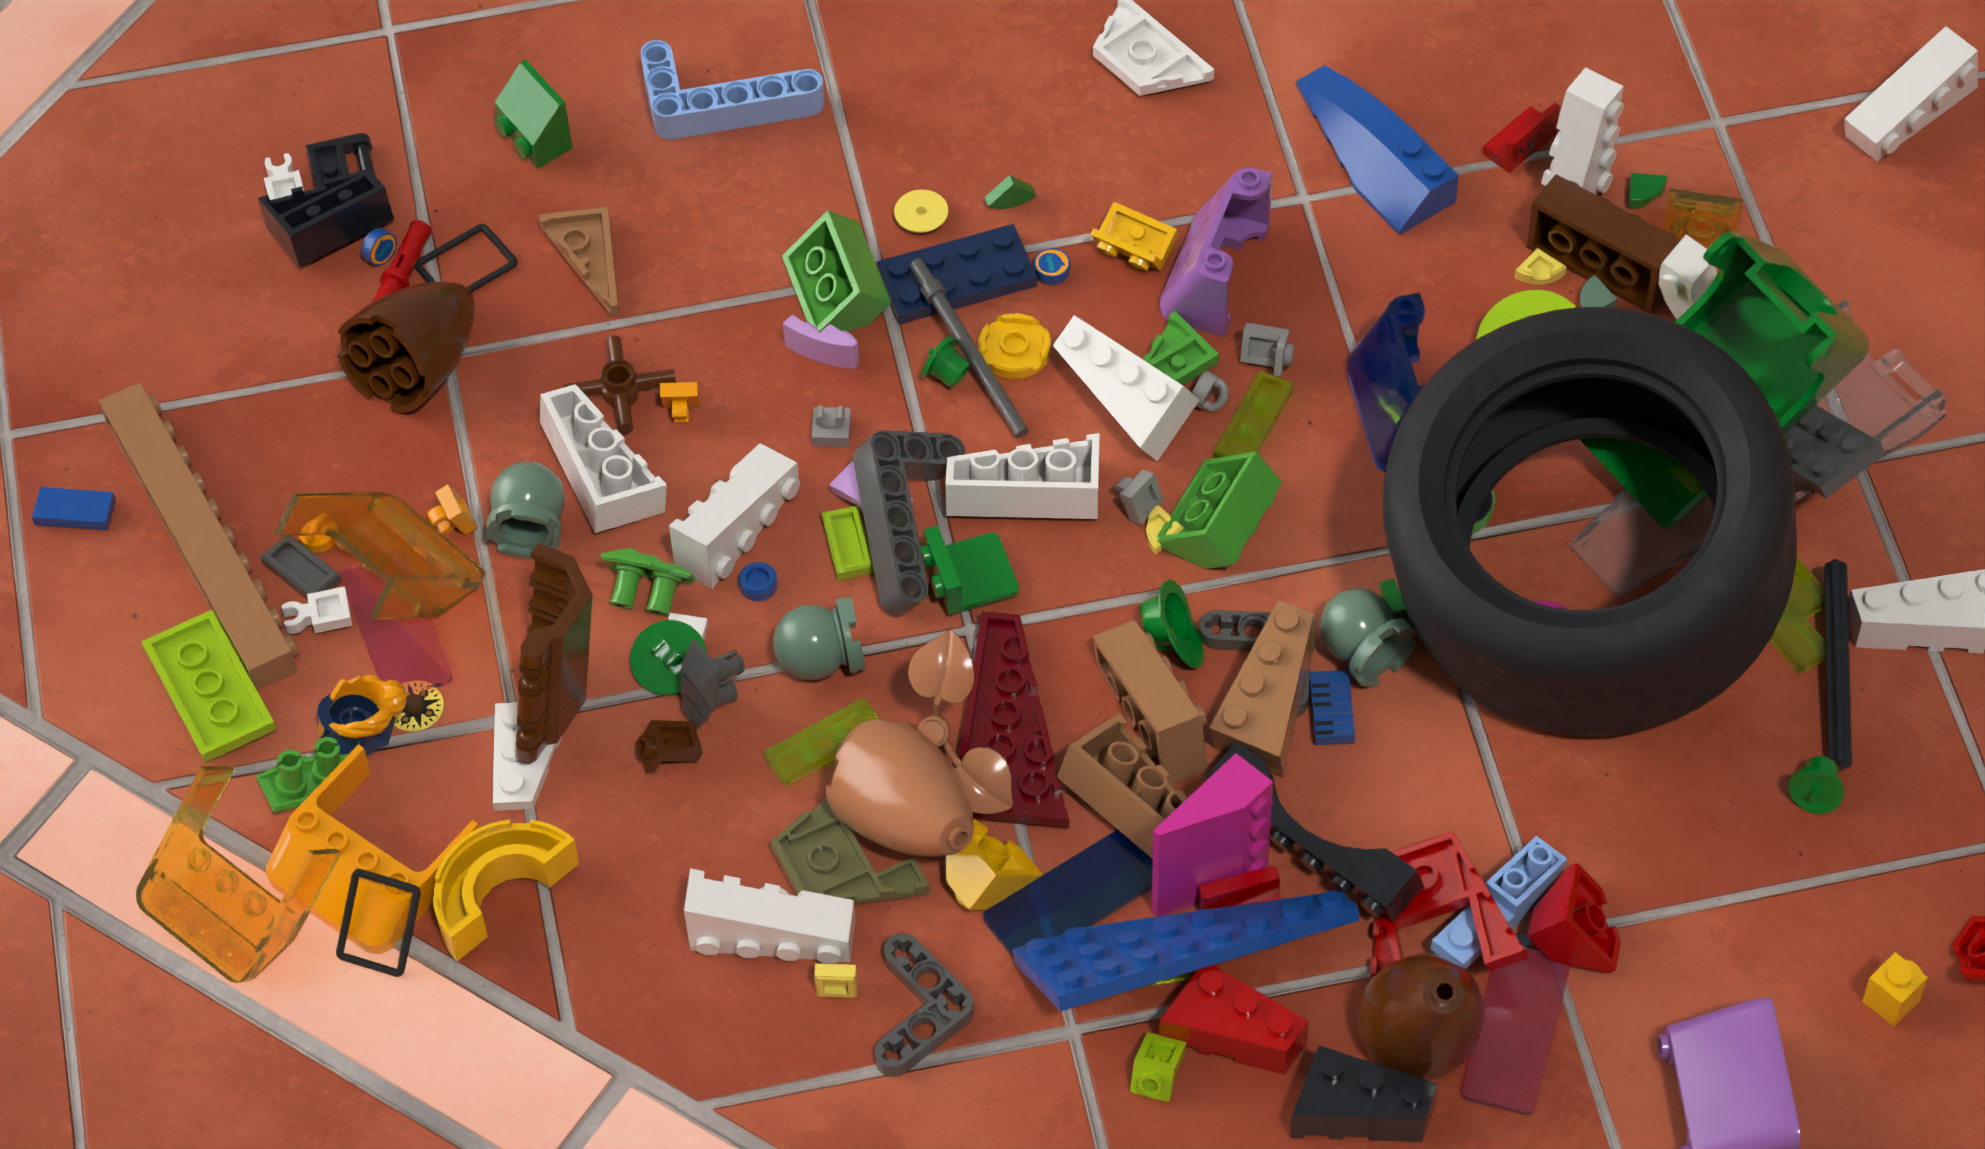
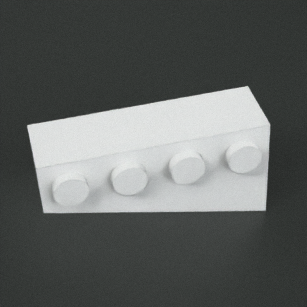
(1914, 95)
(1587, 133)
(1133, 391)
(601, 468)
(1027, 481)
(733, 515)
(1922, 613)
(767, 921)

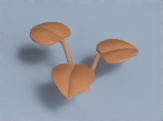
(947, 672)

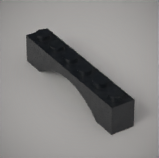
(1373, 875)

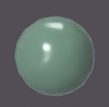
(525, 509)
(1364, 633)
(817, 641)

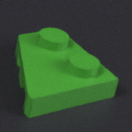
(1181, 351)

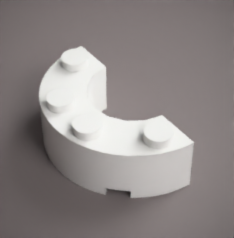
(1685, 276)

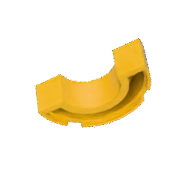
(487, 859)

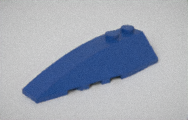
(1380, 151)

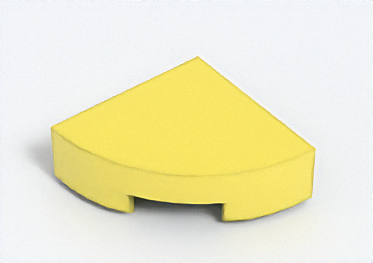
(1540, 269)
(1155, 522)

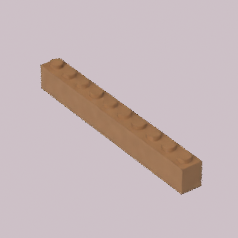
(199, 536)

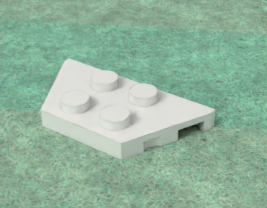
(1147, 53)

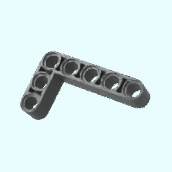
(882, 474)

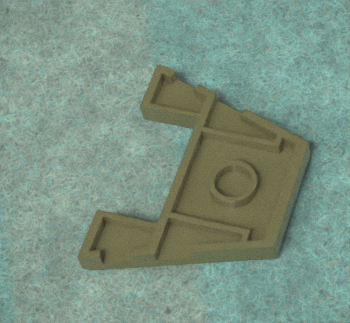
(826, 859)

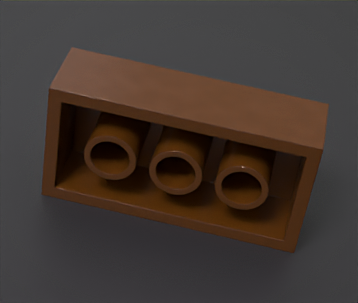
(1601, 241)

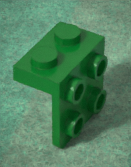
(968, 571)

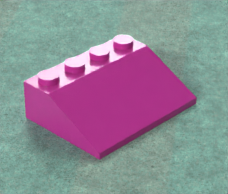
(1212, 835)

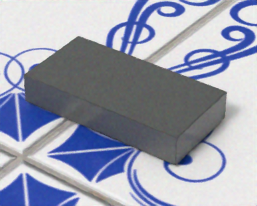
(299, 567)

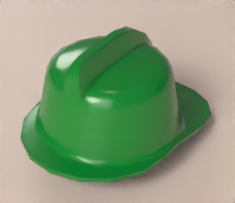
(1171, 624)

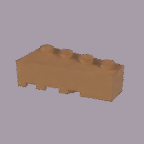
(1269, 689)
(1153, 700)
(1120, 781)

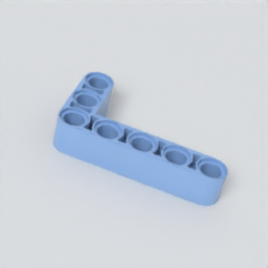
(726, 104)

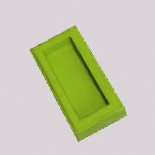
(848, 543)

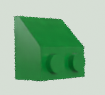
(533, 116)

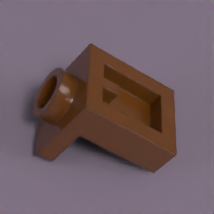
(668, 742)

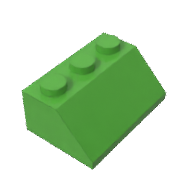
(836, 275)
(1221, 510)

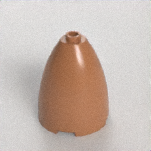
(900, 791)

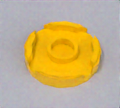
(1015, 346)

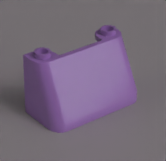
(1202, 270)
(1733, 1078)

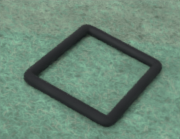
(486, 279)
(399, 971)

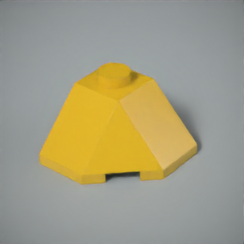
(988, 870)

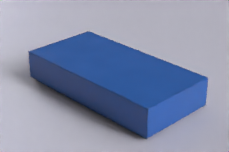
(74, 508)

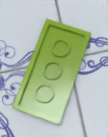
(208, 686)

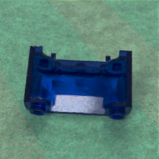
(1384, 375)

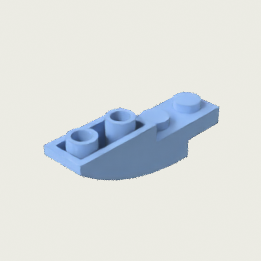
(1515, 891)

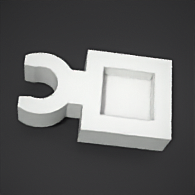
(281, 178)
(324, 611)

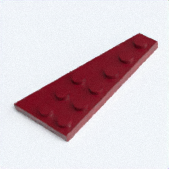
(1008, 718)

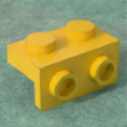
(1136, 237)

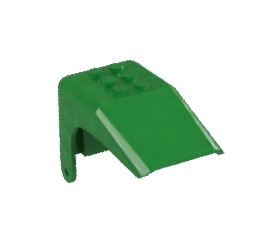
(1774, 327)

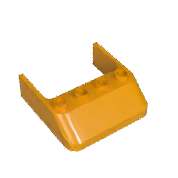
(378, 909)

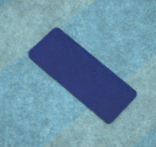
(1073, 893)

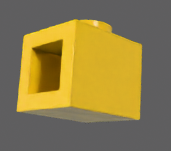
(1895, 989)

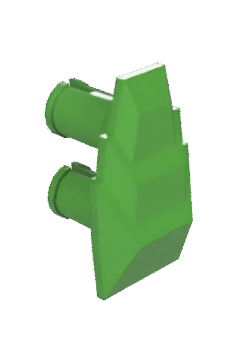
(635, 565)
(299, 775)

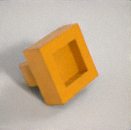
(679, 398)
(452, 512)

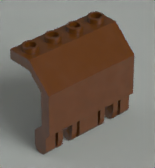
(553, 653)

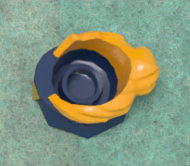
(361, 712)

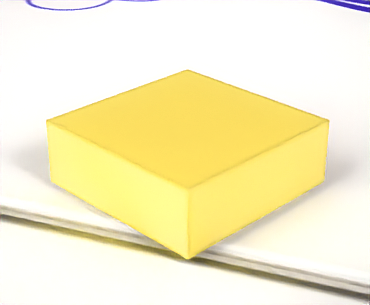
(836, 980)

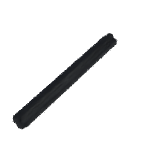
(1837, 663)

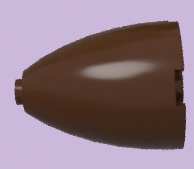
(406, 339)
(1421, 1016)

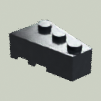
(327, 216)
(1362, 1099)

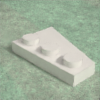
(515, 783)

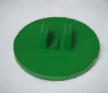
(660, 654)

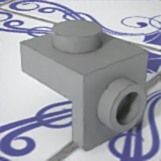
(1267, 347)

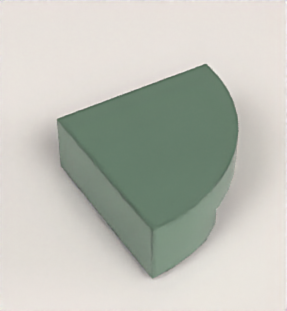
(1596, 294)

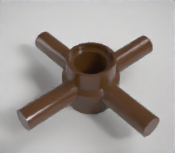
(621, 383)

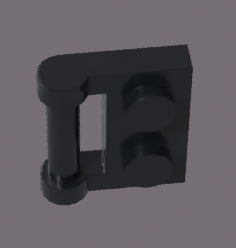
(329, 158)

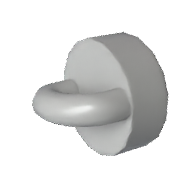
(1204, 389)

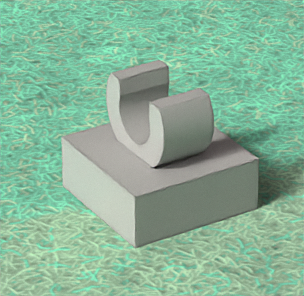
(831, 426)
(1139, 495)

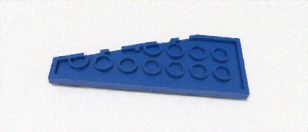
(1134, 953)

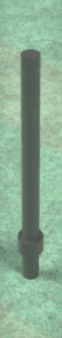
(935, 294)

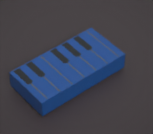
(1332, 707)

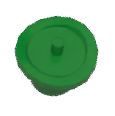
(946, 363)
(1817, 786)

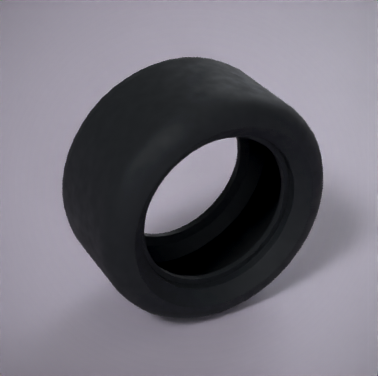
(1566, 381)

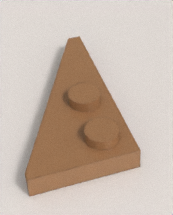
(587, 246)

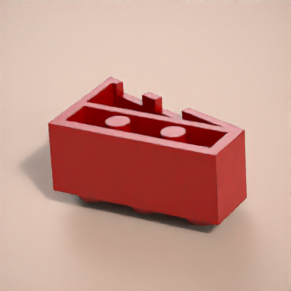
(1235, 1021)

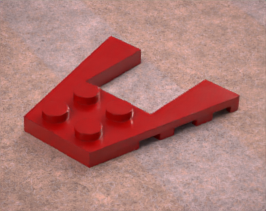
(1448, 885)

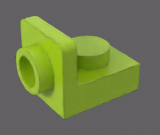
(1157, 1066)

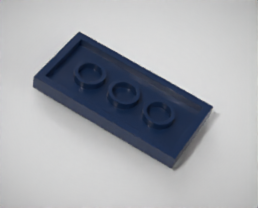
(968, 267)

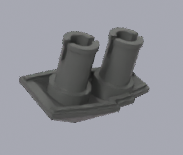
(702, 684)

